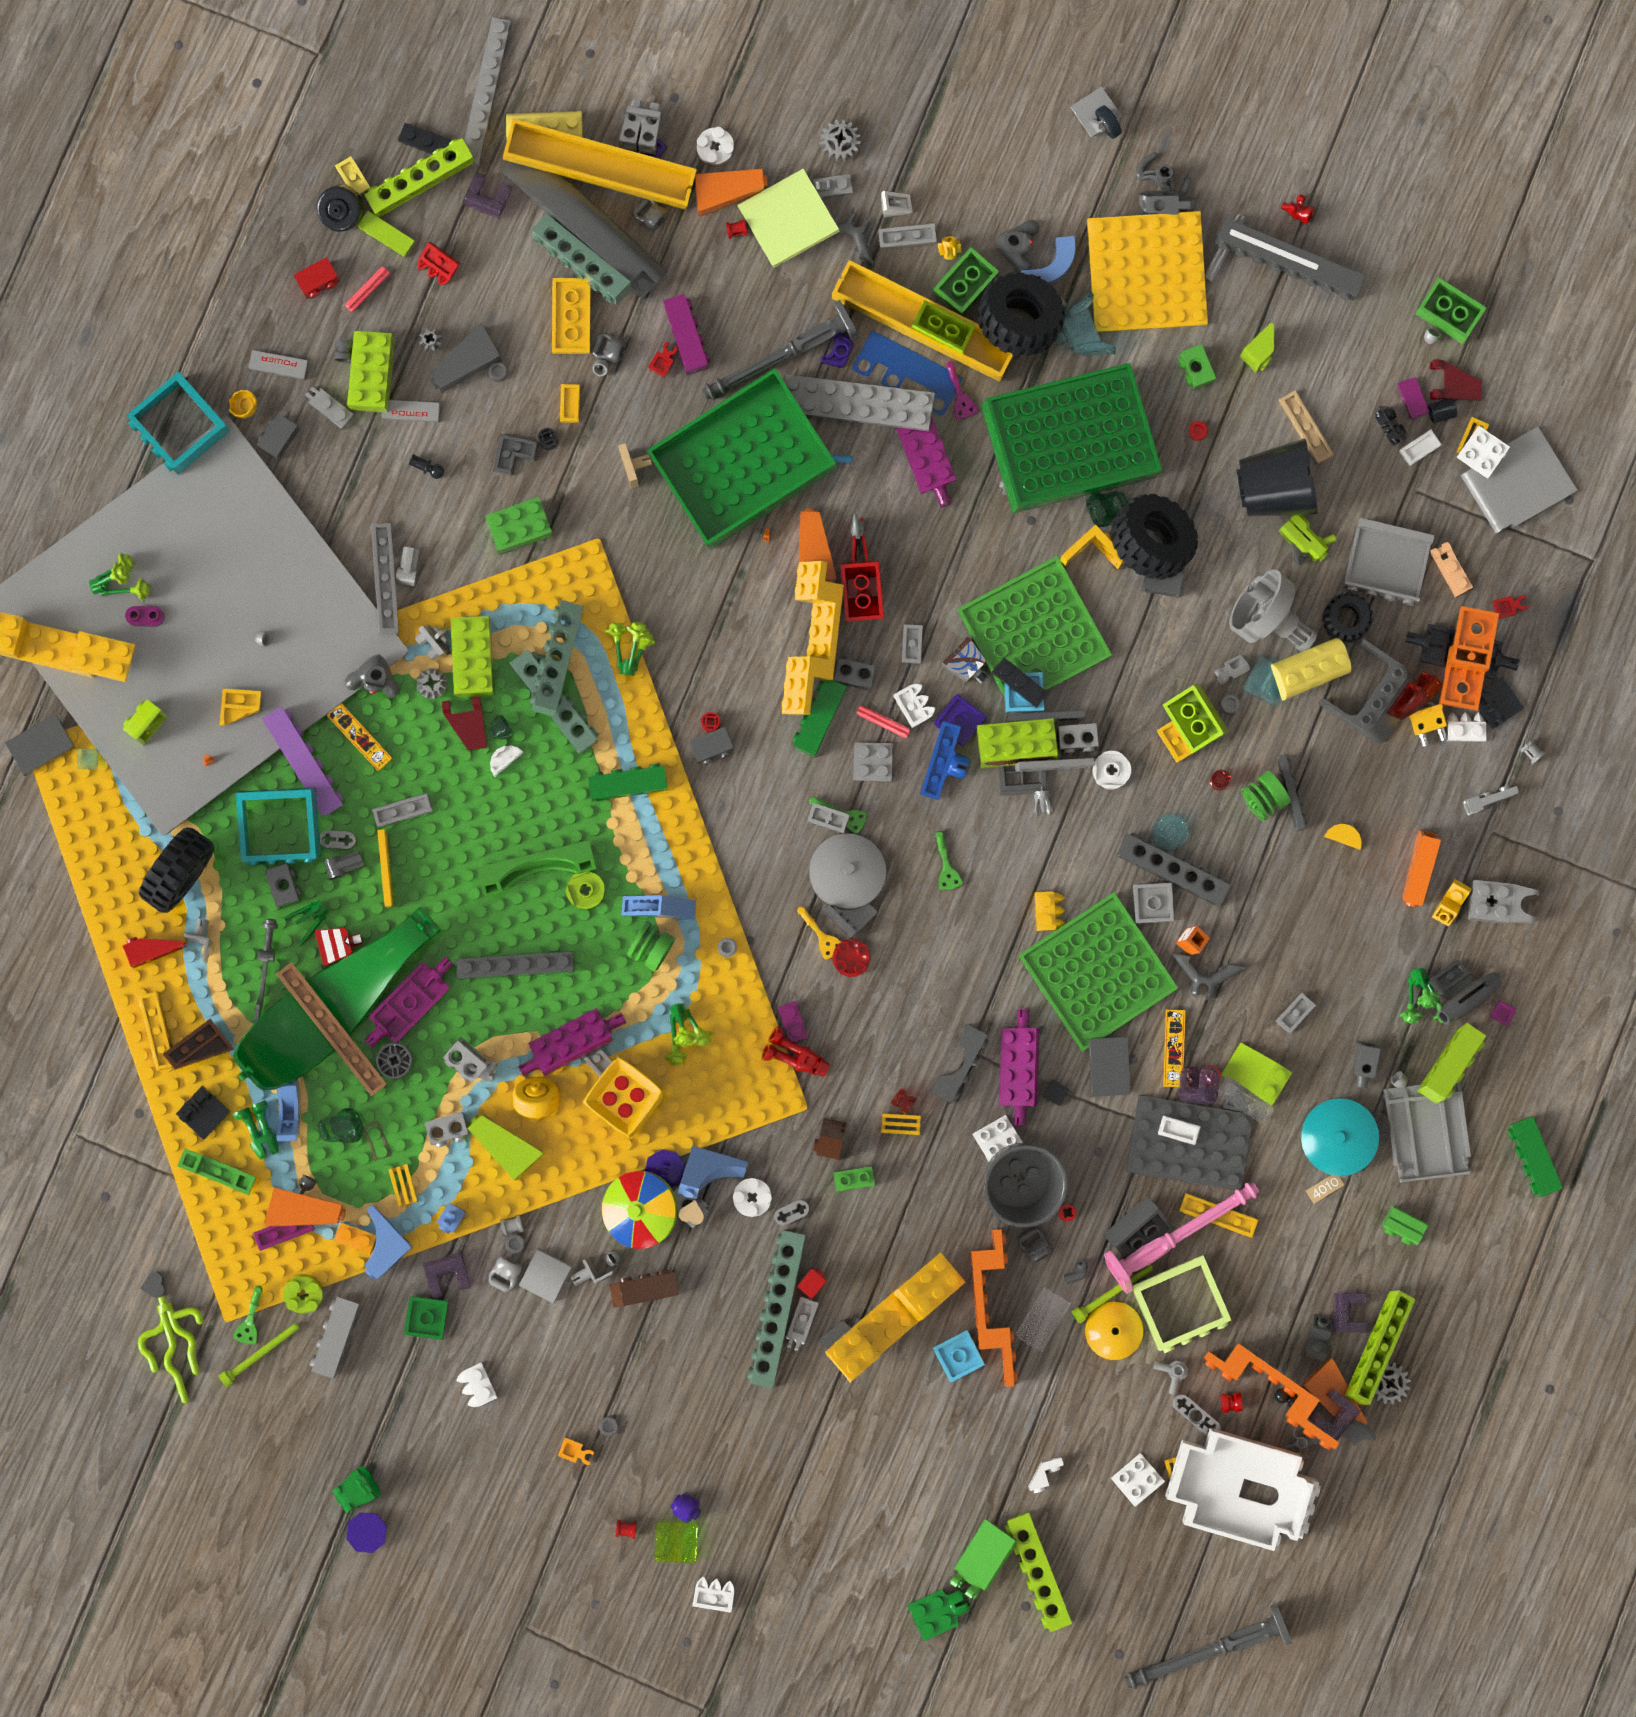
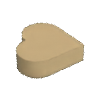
(691, 1213)

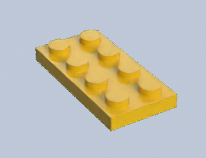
(571, 316)

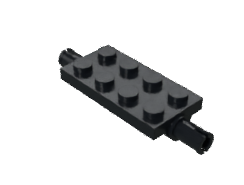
(1438, 640)

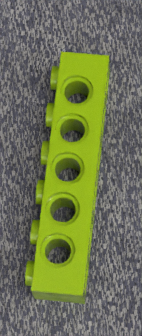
(430, 178)
(1379, 1347)
(1061, 1617)

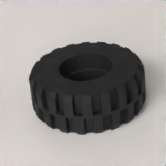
(1015, 334)
(1166, 521)
(176, 870)

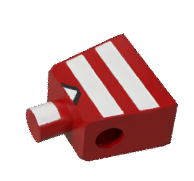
(336, 944)

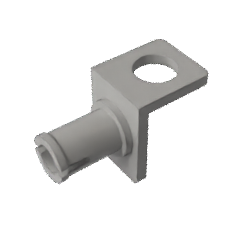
(199, 937)
(589, 1272)

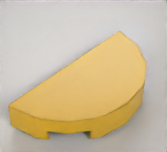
(1344, 834)

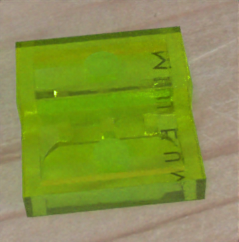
(675, 1542)

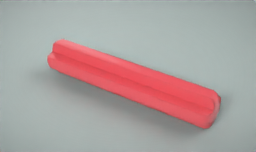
(355, 301)
(883, 721)

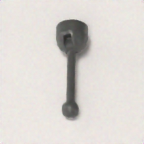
(306, 1183)

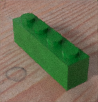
(820, 717)
(627, 783)
(1534, 1156)

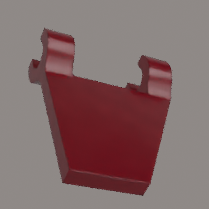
(1456, 383)
(468, 725)

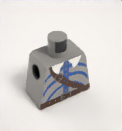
(966, 662)

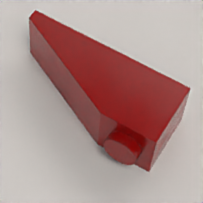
(146, 950)

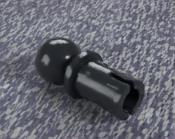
(436, 471)
(1282, 1397)

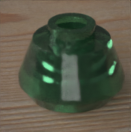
(500, 728)

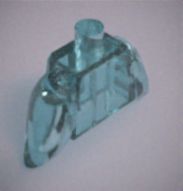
(1081, 332)

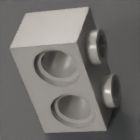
(1076, 733)
(469, 1056)
(446, 1124)

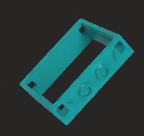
(199, 447)
(313, 825)

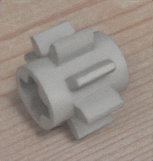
(428, 335)

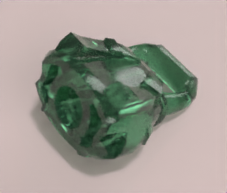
(1104, 507)
(345, 1126)

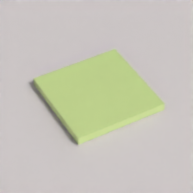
(788, 218)

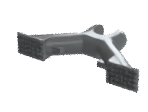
(859, 237)
(1210, 981)

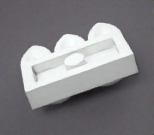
(913, 706)
(1466, 729)
(478, 1385)
(713, 1597)

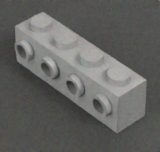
(336, 1337)

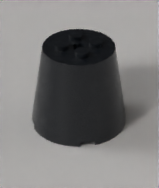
(1278, 481)

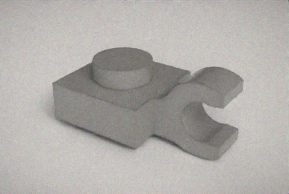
(1233, 667)

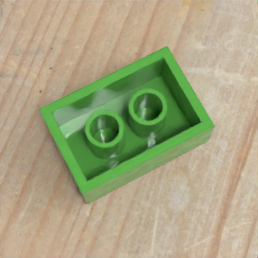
(965, 282)
(1450, 310)
(519, 525)

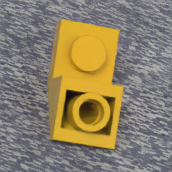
(1451, 902)

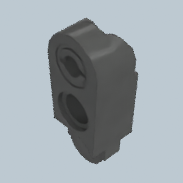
(1165, 202)

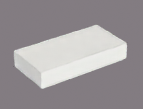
(1420, 447)
(1179, 1130)

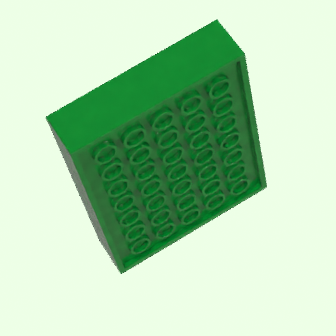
(1071, 438)
(742, 459)

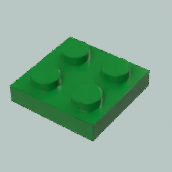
(426, 1318)

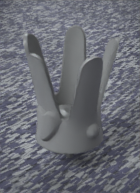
(1042, 802)

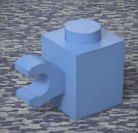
(451, 1218)

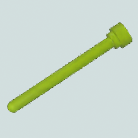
(1081, 1313)
(228, 1377)

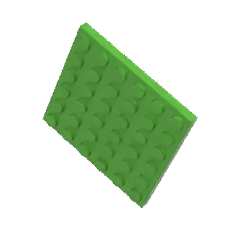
(1036, 626)
(1098, 971)

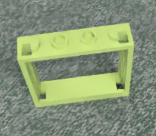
(1186, 1337)

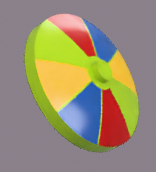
(639, 1209)

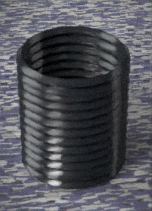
(1442, 410)

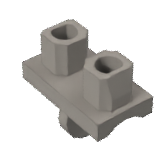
(436, 638)

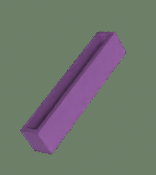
(302, 761)

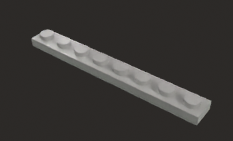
(487, 87)

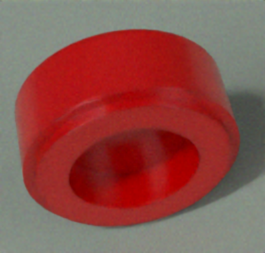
(1198, 430)

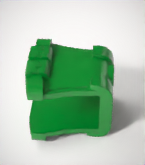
(357, 1489)

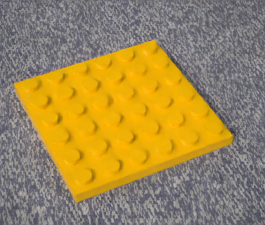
(1147, 272)

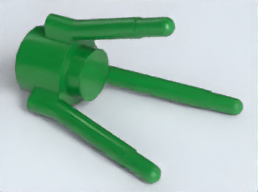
(316, 910)

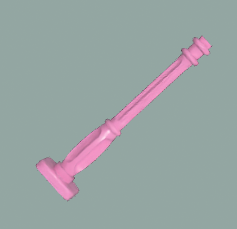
(1157, 1248)

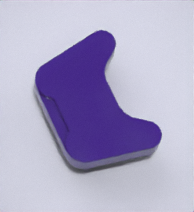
(840, 352)

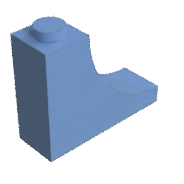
(659, 906)
(705, 1167)
(389, 1245)

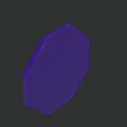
(667, 1166)
(366, 1532)

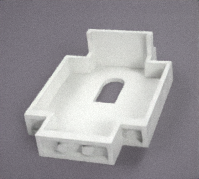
(1212, 1478)

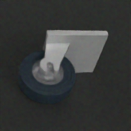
(1098, 114)

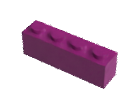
(685, 334)

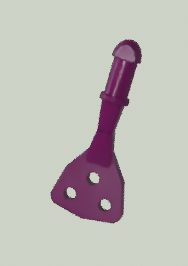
(961, 397)

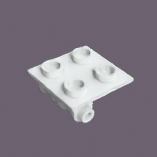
(1483, 452)
(996, 1136)
(1137, 1480)

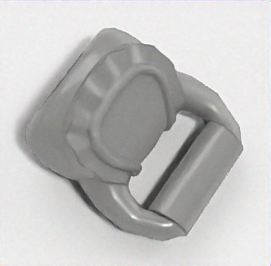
(507, 1269)

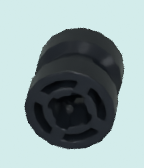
(548, 442)

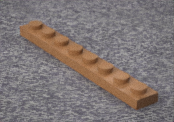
(331, 1029)

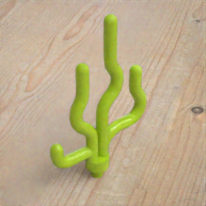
(169, 1321)

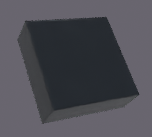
(1056, 1092)

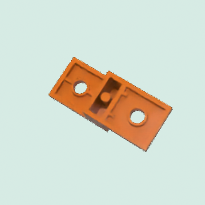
(1469, 658)

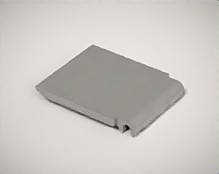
(1521, 484)
(1427, 1136)

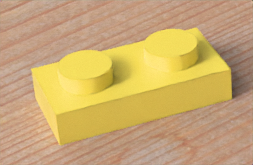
(352, 175)

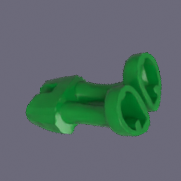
(257, 1141)

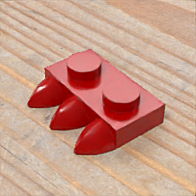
(438, 262)

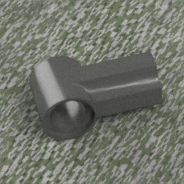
(339, 866)

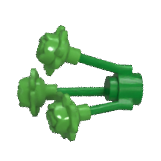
(1428, 999)

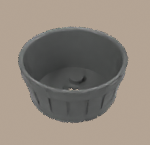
(1030, 1199)

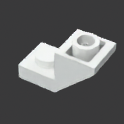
(1039, 1479)

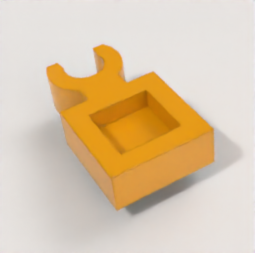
(572, 1451)

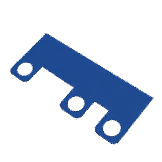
(907, 364)

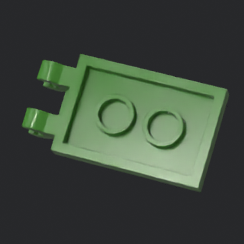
(983, 1558)

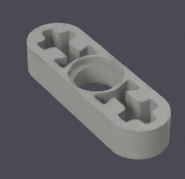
(1188, 1402)

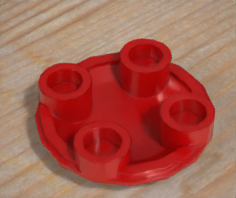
(851, 957)

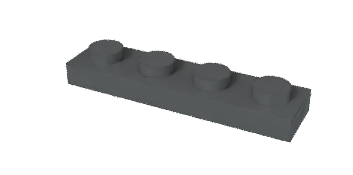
(1289, 784)

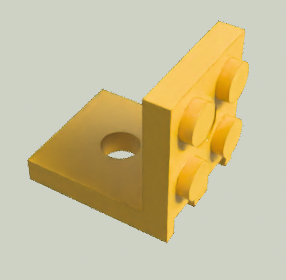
(1100, 540)

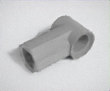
(408, 572)

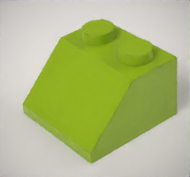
(1260, 349)
(144, 722)

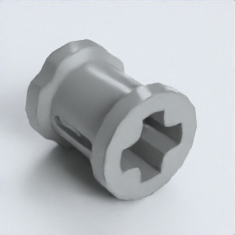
(1532, 751)
(512, 1225)

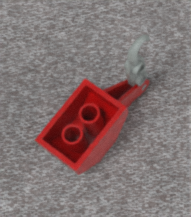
(861, 582)

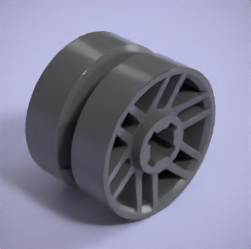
(393, 1051)

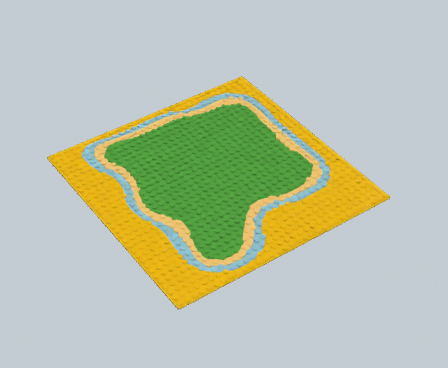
(534, 805)

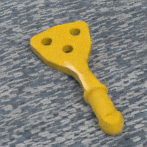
(823, 938)

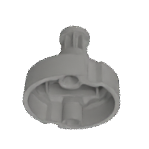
(1267, 609)

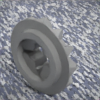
(439, 688)

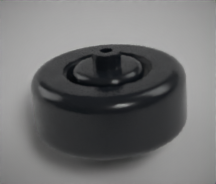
(340, 208)

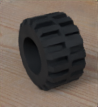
(1355, 603)

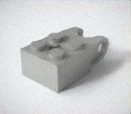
(1506, 900)

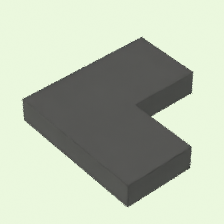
(509, 449)

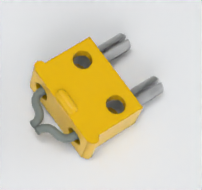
(1427, 719)

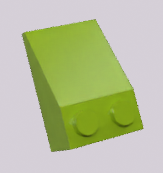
(1257, 1073)

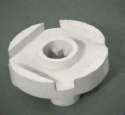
(714, 157)
(1103, 777)
(752, 1186)

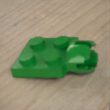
(938, 1612)

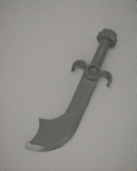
(265, 955)
(1355, 1433)

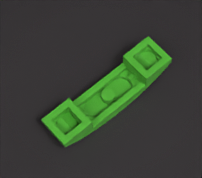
(216, 1171)

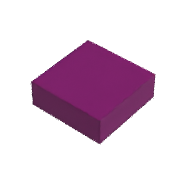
(1503, 1013)

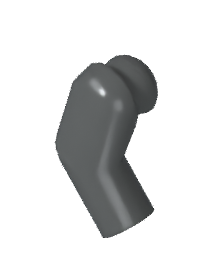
(1079, 1272)

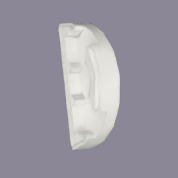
(503, 758)

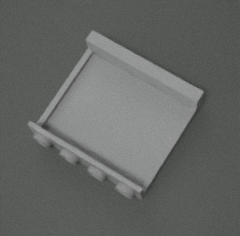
(1387, 561)

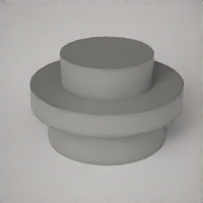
(727, 947)

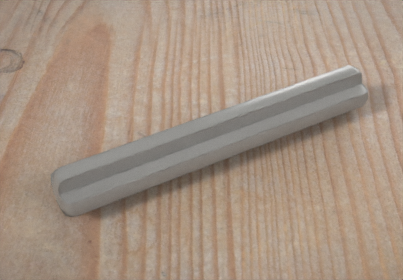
(1220, 255)

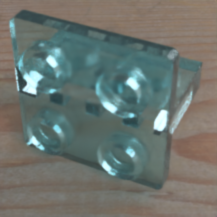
(1262, 682)

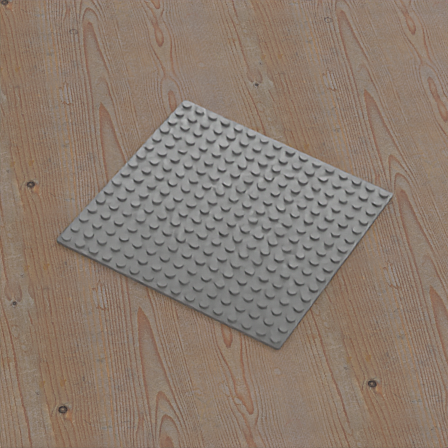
(222, 564)

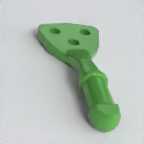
(853, 813)
(947, 869)
(249, 1322)

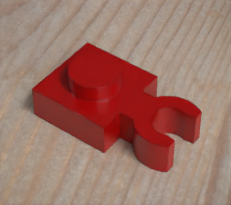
(662, 362)
(1507, 607)

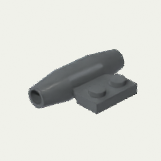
(1463, 992)

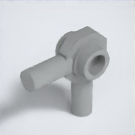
(1176, 1370)

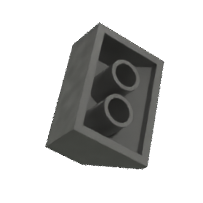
(1138, 1228)

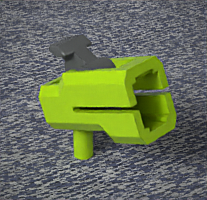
(1304, 540)

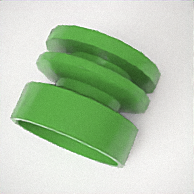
(1262, 798)
(650, 946)

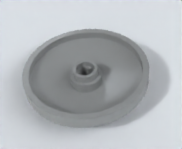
(847, 871)

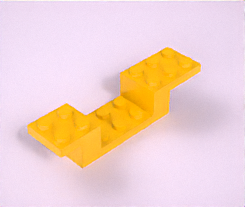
(822, 640)
(65, 650)
(894, 1317)

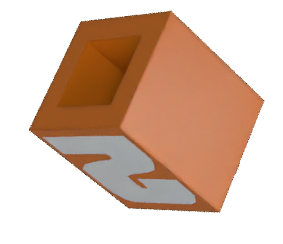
(1192, 940)

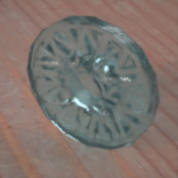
(1170, 831)

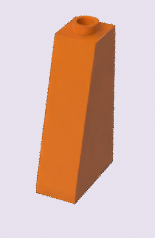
(727, 188)
(813, 542)
(1421, 867)
(293, 1209)
(1321, 1382)

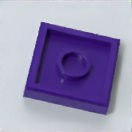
(964, 715)

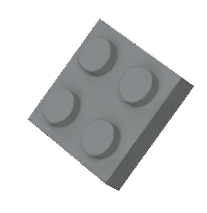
(872, 762)
(1153, 903)

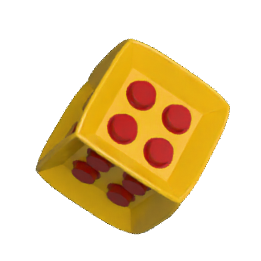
(624, 1097)

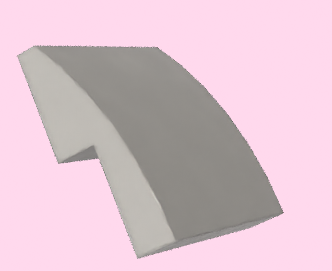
(545, 1275)

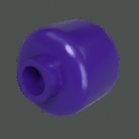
(686, 1507)

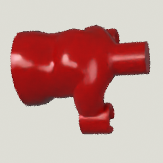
(1298, 211)

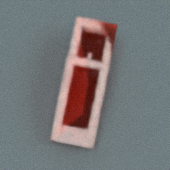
(1415, 696)

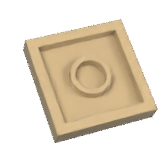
(632, 465)

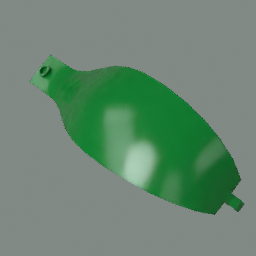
(286, 1040)

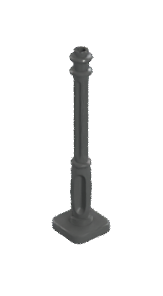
(809, 339)
(1235, 1641)

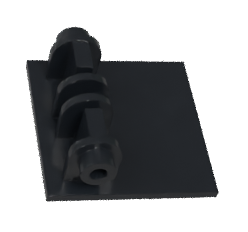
(1398, 433)
(1498, 703)
(203, 1112)

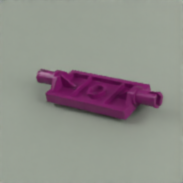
(928, 461)
(409, 1002)
(570, 1042)
(1019, 1067)

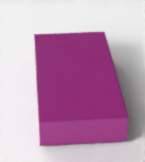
(1413, 398)

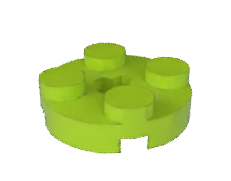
(595, 895)
(311, 1287)

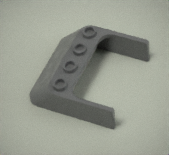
(1373, 718)

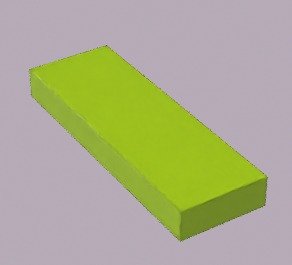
(386, 234)

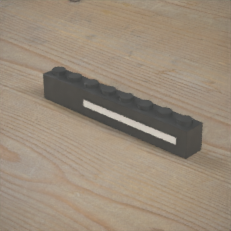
(1289, 259)

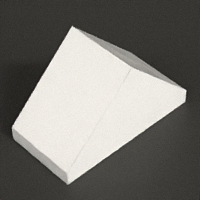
(895, 204)

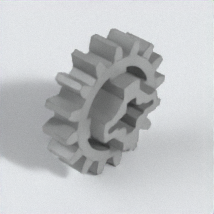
(832, 138)
(1394, 1375)

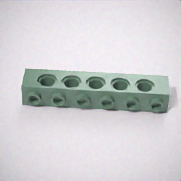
(549, 227)
(572, 614)
(580, 743)

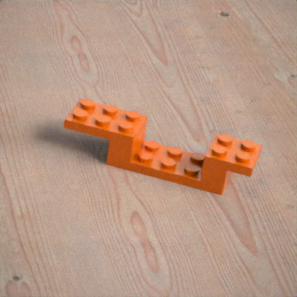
(997, 1336)
(1301, 1408)

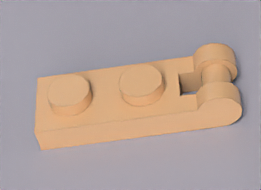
(1451, 570)

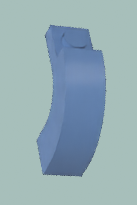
(1062, 263)
(289, 1112)

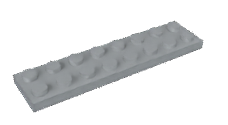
(862, 402)

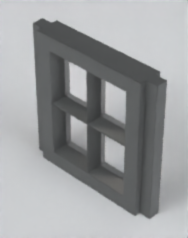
(1023, 788)

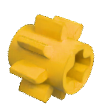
(949, 247)

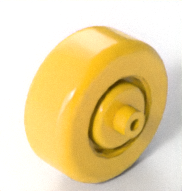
(536, 1097)

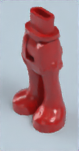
(806, 1059)

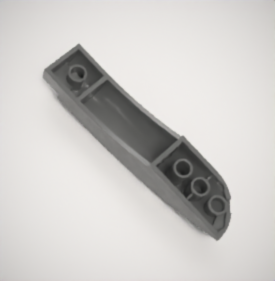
(588, 224)

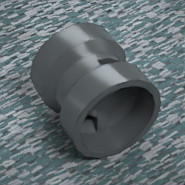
(344, 350)

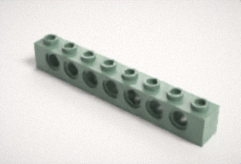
(767, 1378)

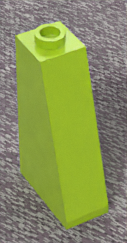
(506, 1148)

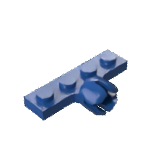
(944, 761)

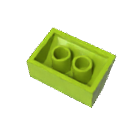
(943, 326)
(1195, 718)

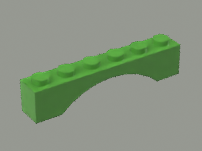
(499, 876)

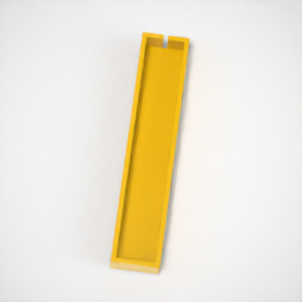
(599, 164)
(898, 308)

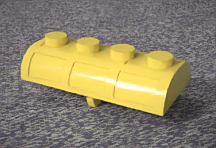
(565, 122)
(1311, 668)

